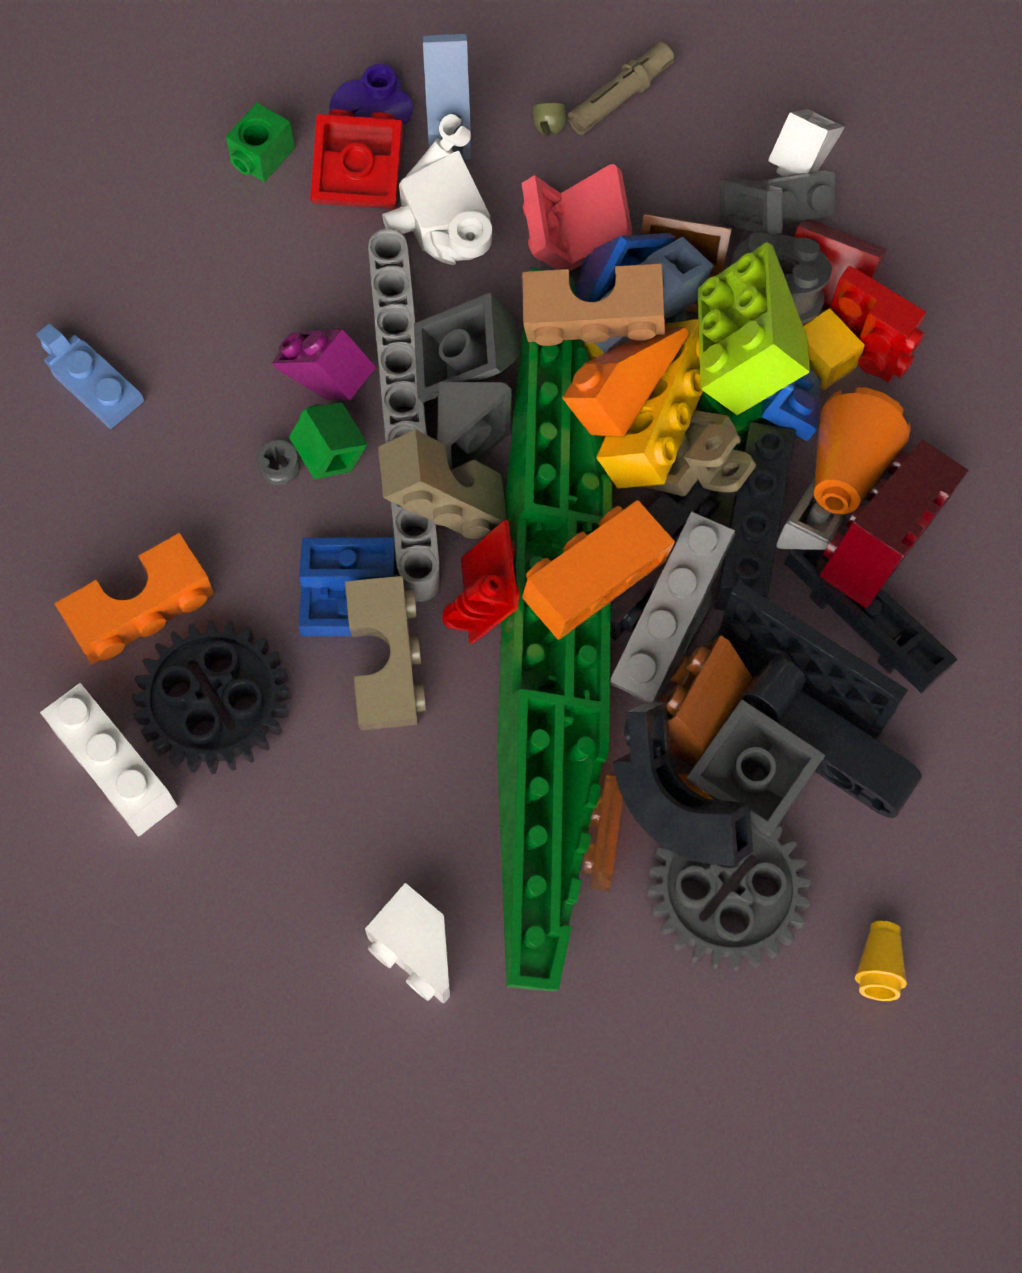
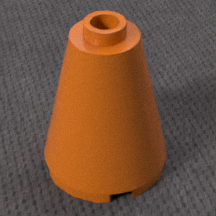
(856, 446)

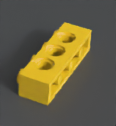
(657, 432)

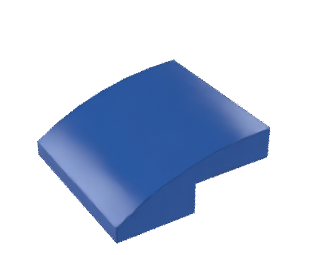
(323, 573)

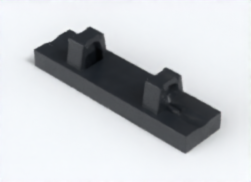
(914, 655)

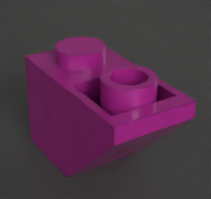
(324, 362)

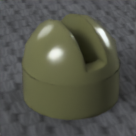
(549, 118)

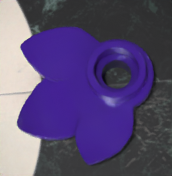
(364, 97)

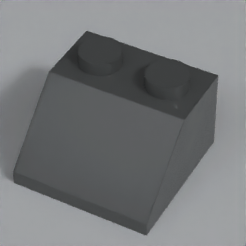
(465, 344)

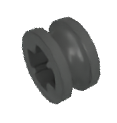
(272, 450)

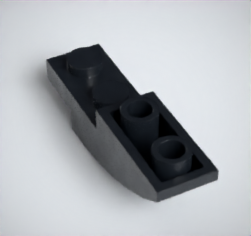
(672, 516)

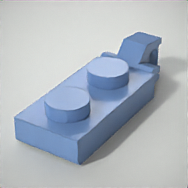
(89, 377)

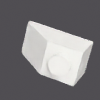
(804, 142)

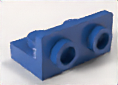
(796, 406)

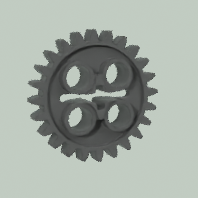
(763, 916)

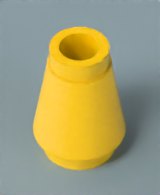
(882, 963)

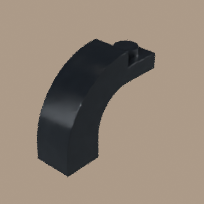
(666, 806)

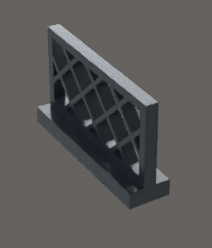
(831, 672)

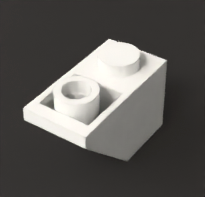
(414, 937)

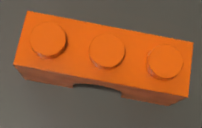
(107, 624)

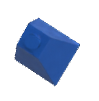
(599, 267)

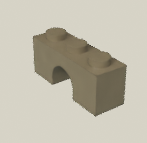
(420, 480)
(381, 610)

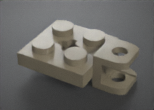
(707, 457)

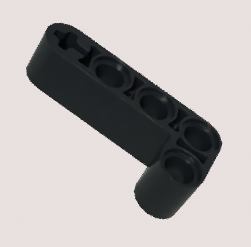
(851, 758)

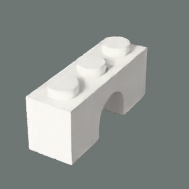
(109, 759)

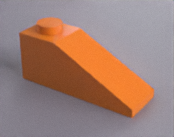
(618, 383)

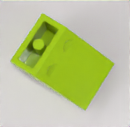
(749, 332)

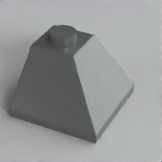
(756, 764)

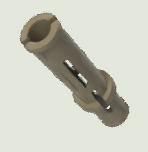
(632, 79)

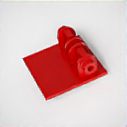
(488, 586)

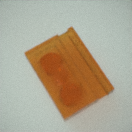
(606, 816)

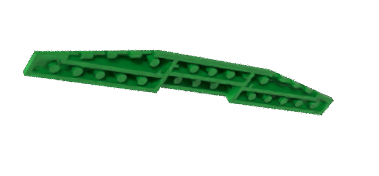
(549, 688)

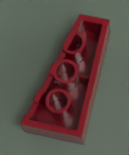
(891, 522)

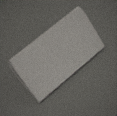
(809, 525)

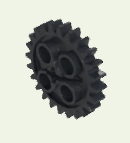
(174, 718)

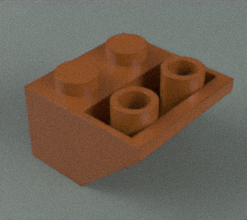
(703, 697)

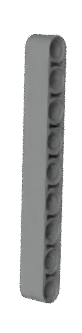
(399, 391)

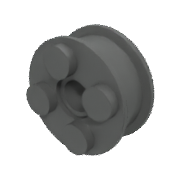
(803, 267)

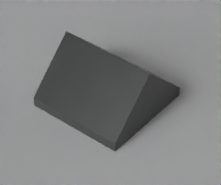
(472, 419)

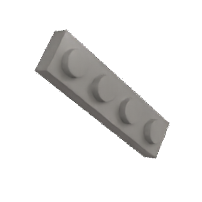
(672, 607)

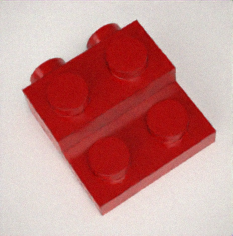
(357, 160)
(881, 321)

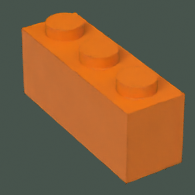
(596, 568)

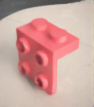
(578, 220)

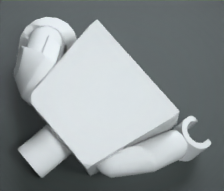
(443, 201)

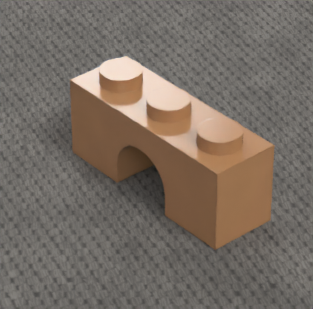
(629, 311)

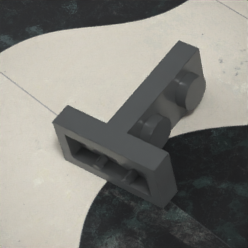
(776, 201)

